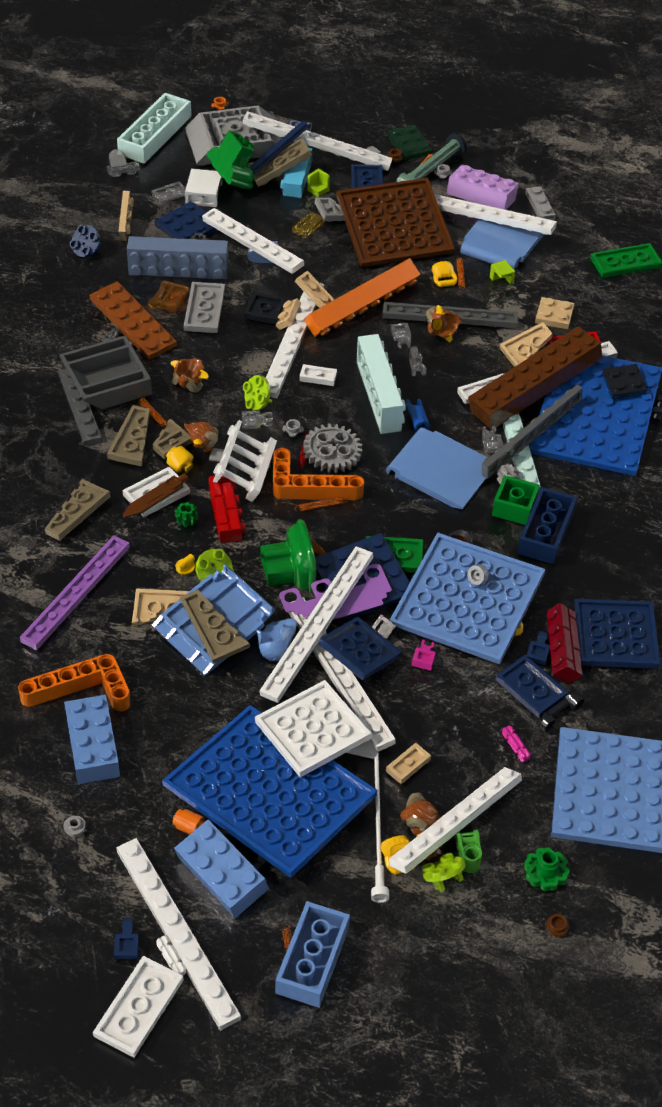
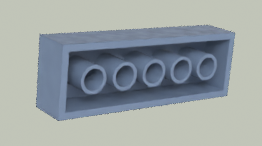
(177, 257)

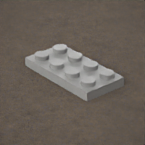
(204, 307)

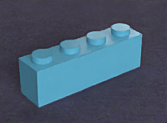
(296, 178)

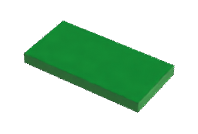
(626, 260)

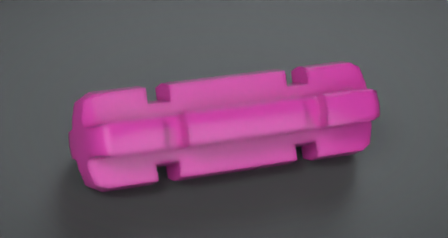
(516, 743)

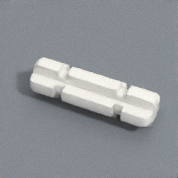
(170, 955)

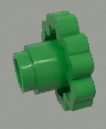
(546, 869)

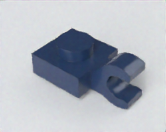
(538, 650)
(126, 943)

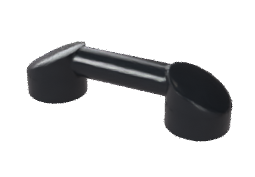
(572, 700)

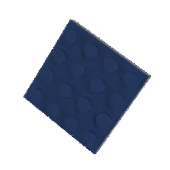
(330, 564)
(617, 633)

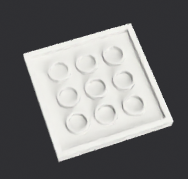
(312, 728)

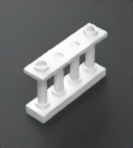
(262, 461)

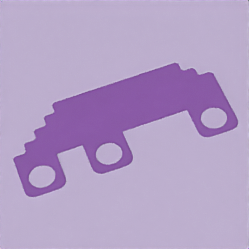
(360, 599)

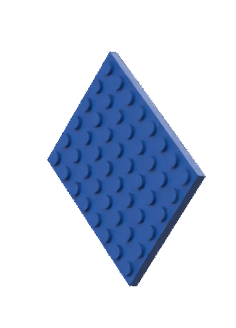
(600, 429)
(261, 800)

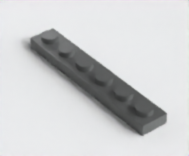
(81, 411)

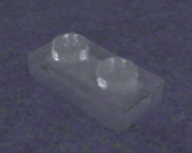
(130, 168)
(169, 192)

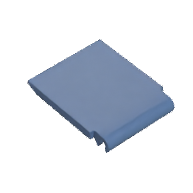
(499, 242)
(439, 467)
(232, 598)

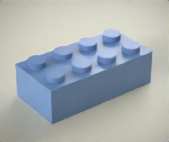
(92, 739)
(221, 868)
(312, 954)

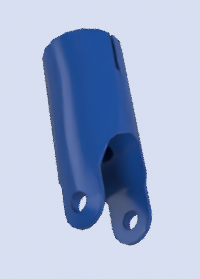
(417, 415)

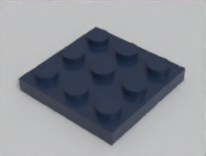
(185, 222)
(360, 648)

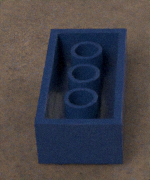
(547, 525)

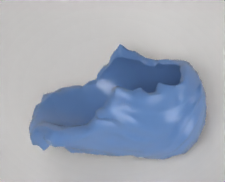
(276, 638)

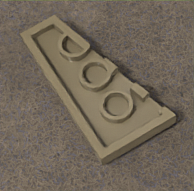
(131, 438)
(78, 508)
(214, 631)

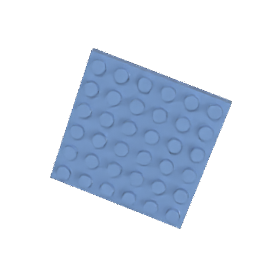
(464, 615)
(608, 790)

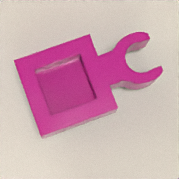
(424, 656)

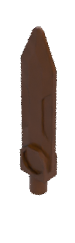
(156, 495)

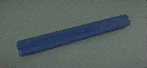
(279, 146)

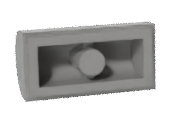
(117, 158)

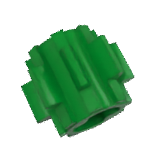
(186, 514)

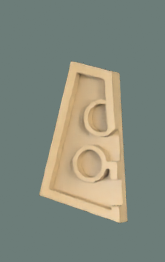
(125, 216)
(526, 344)
(152, 603)

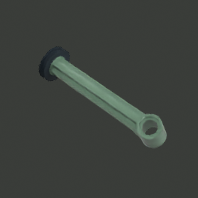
(455, 145)

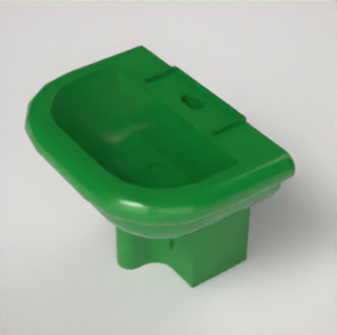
(231, 160)
(290, 560)

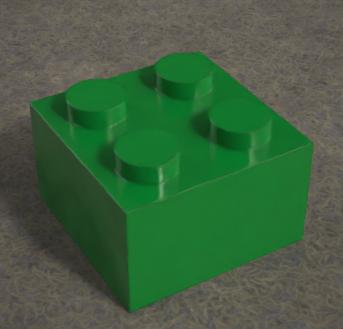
(515, 499)

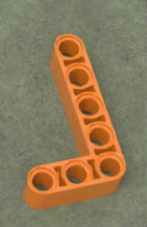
(312, 486)
(75, 678)

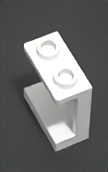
(203, 187)

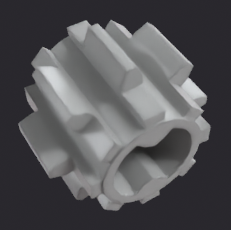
(507, 470)

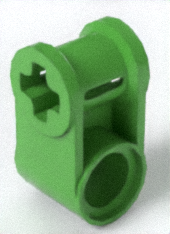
(469, 847)

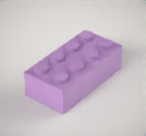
(482, 187)

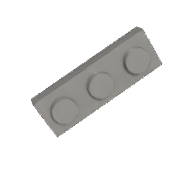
(540, 203)

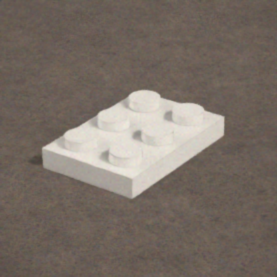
(146, 485)

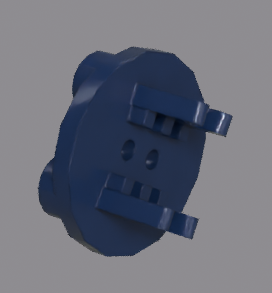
(85, 241)

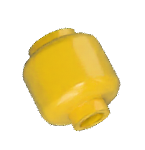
(179, 459)

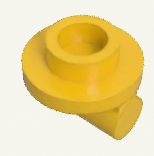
(186, 565)

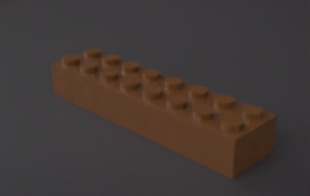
(535, 377)

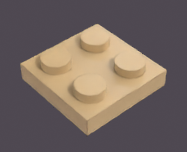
(554, 313)

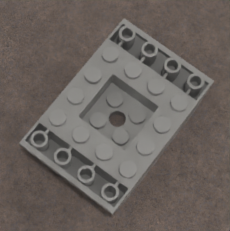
(211, 127)

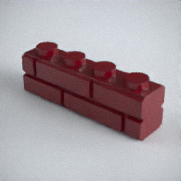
(564, 643)

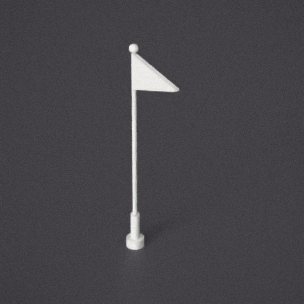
(380, 892)

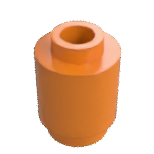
(187, 821)

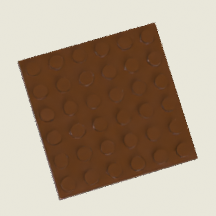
(394, 222)

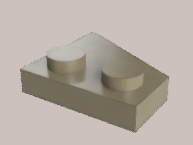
(170, 437)

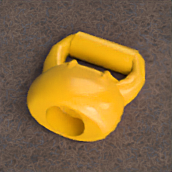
(444, 270)
(392, 846)

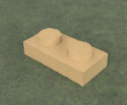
(288, 313)
(408, 763)

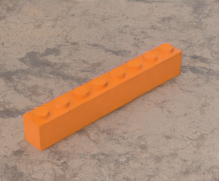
(362, 297)

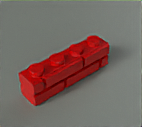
(225, 510)

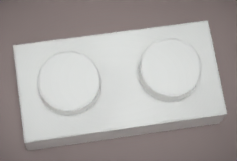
(318, 375)

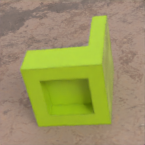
(318, 182)
(502, 270)

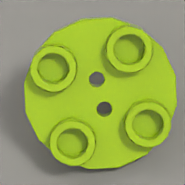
(257, 393)
(215, 556)
(444, 869)

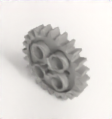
(332, 448)

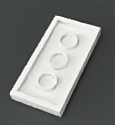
(138, 1006)

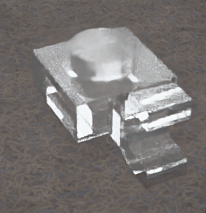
(416, 361)

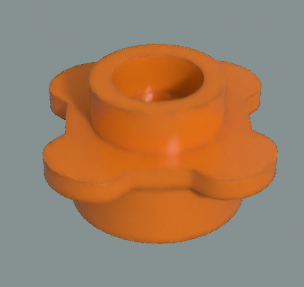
(220, 103)

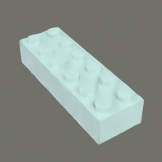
(154, 127)
(380, 384)

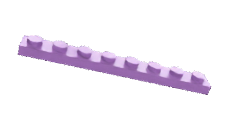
(74, 593)

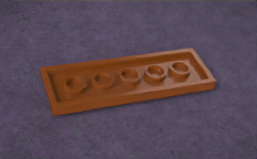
(133, 320)

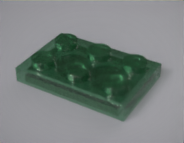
(410, 142)

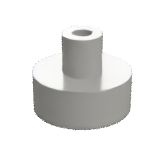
(477, 574)

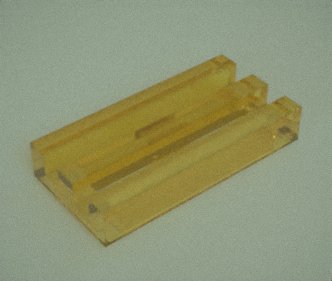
(310, 225)

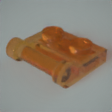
(172, 299)

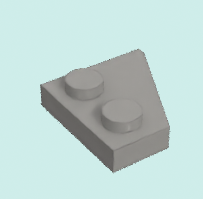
(329, 209)

